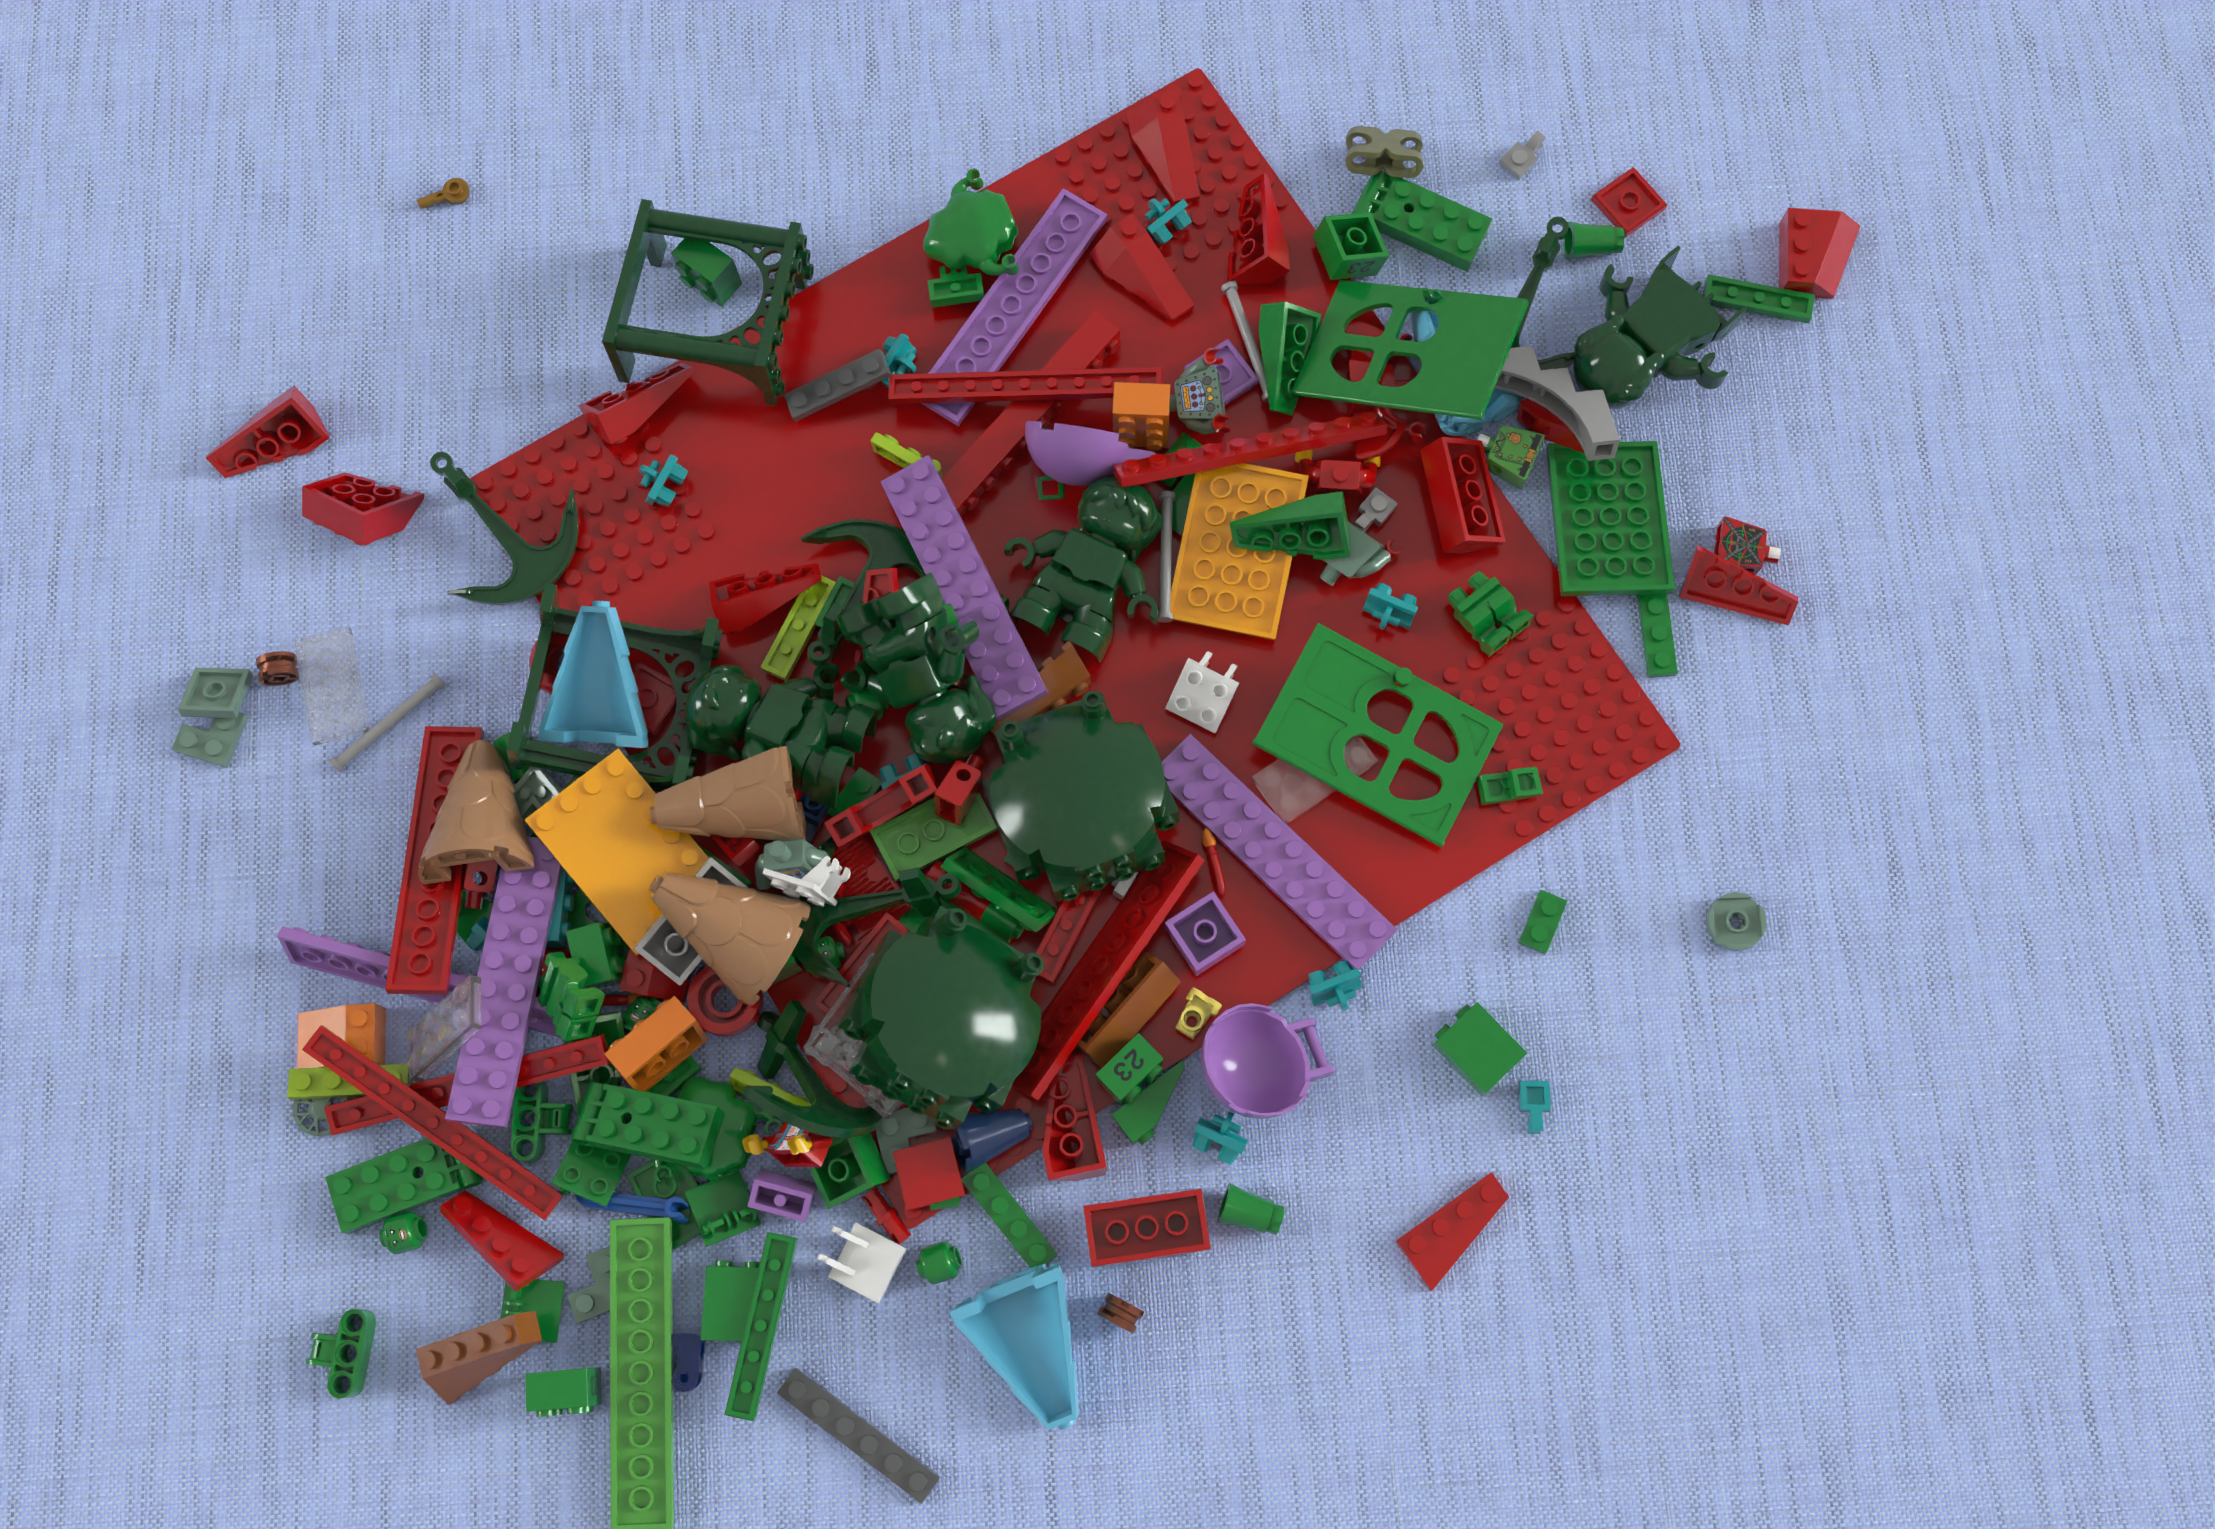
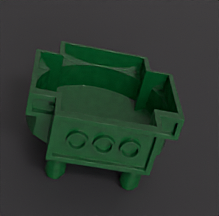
(1079, 797)
(944, 1018)

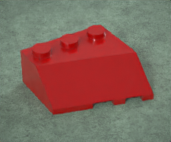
(1814, 250)
(358, 508)

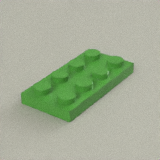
(924, 838)

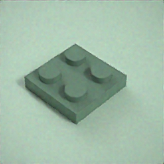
(215, 693)

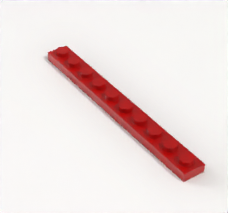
(1015, 385)
(1249, 449)
(534, 1068)
(431, 1122)

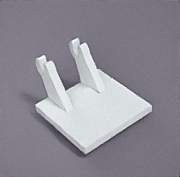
(1203, 693)
(817, 885)
(865, 1261)

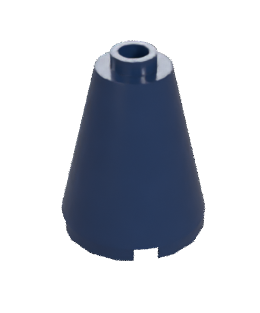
(988, 1135)

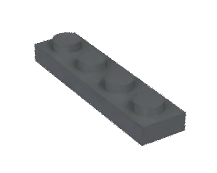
(837, 385)

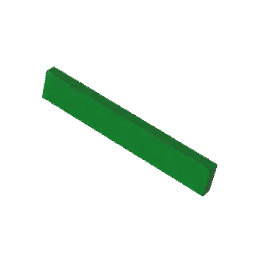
(761, 1326)

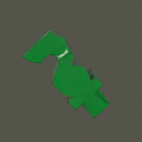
(1484, 608)
(566, 999)

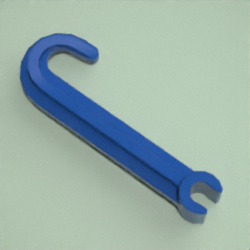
(641, 1206)

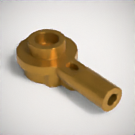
(454, 191)

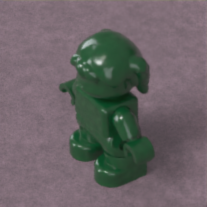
(1650, 336)
(1091, 566)
(913, 660)
(730, 707)

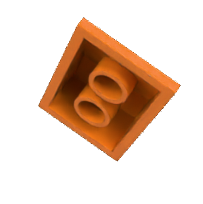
(357, 1024)

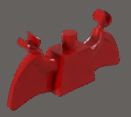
(1356, 371)

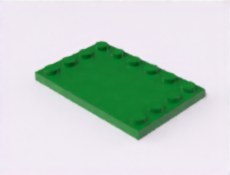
(1610, 521)

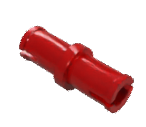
(886, 1216)

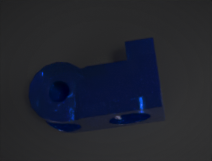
(689, 1361)

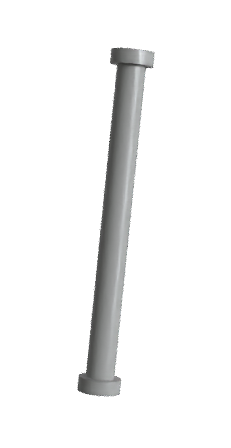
(1248, 338)
(1167, 499)
(387, 723)

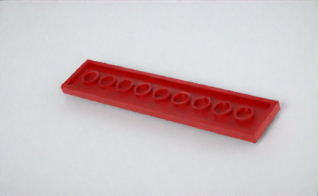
(428, 912)
(1106, 965)

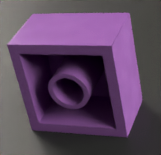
(1204, 933)

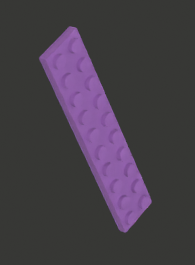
(1019, 298)
(952, 558)
(1275, 853)
(370, 967)
(509, 982)

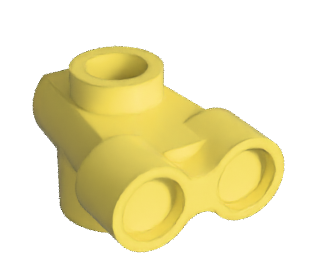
(1199, 1007)

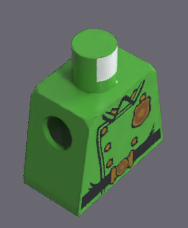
(1512, 453)

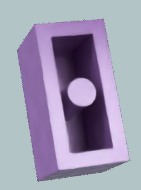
(782, 1195)

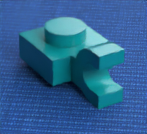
(1534, 1099)

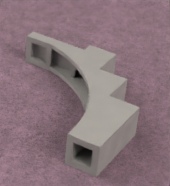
(1583, 412)

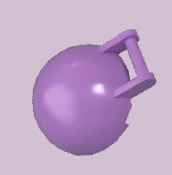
(1077, 453)
(1259, 1062)

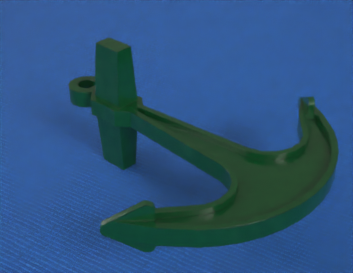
(1543, 260)
(886, 547)
(531, 564)
(916, 891)
(826, 1114)

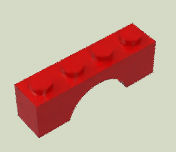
(883, 806)

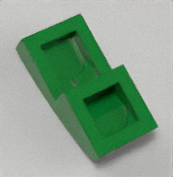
(1509, 786)

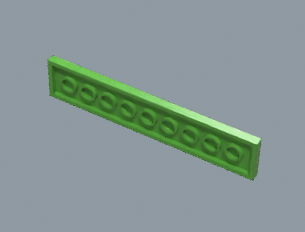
(641, 1374)

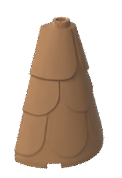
(736, 801)
(477, 819)
(732, 928)

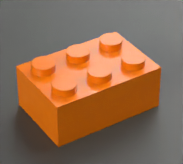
(1142, 414)
(656, 1045)

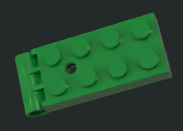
(1434, 222)
(659, 1128)
(392, 1185)

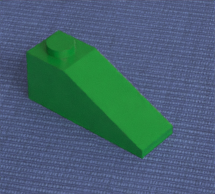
(1145, 1110)

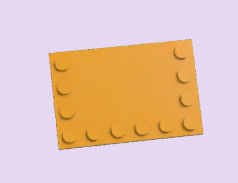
(1228, 584)
(610, 846)

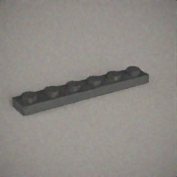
(858, 1435)

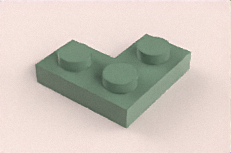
(213, 745)
(535, 790)
(896, 1131)
(595, 1298)

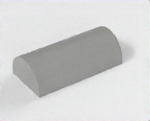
(665, 946)

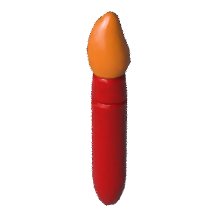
(1214, 862)
(620, 999)

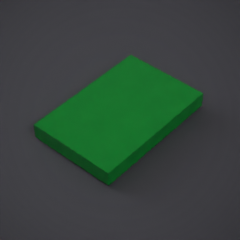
(644, 1184)

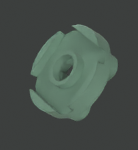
(1746, 909)

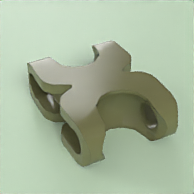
(1384, 152)

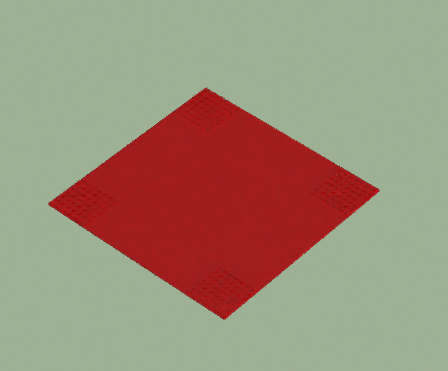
(771, 479)

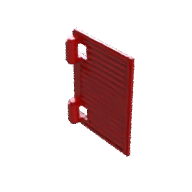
(866, 877)

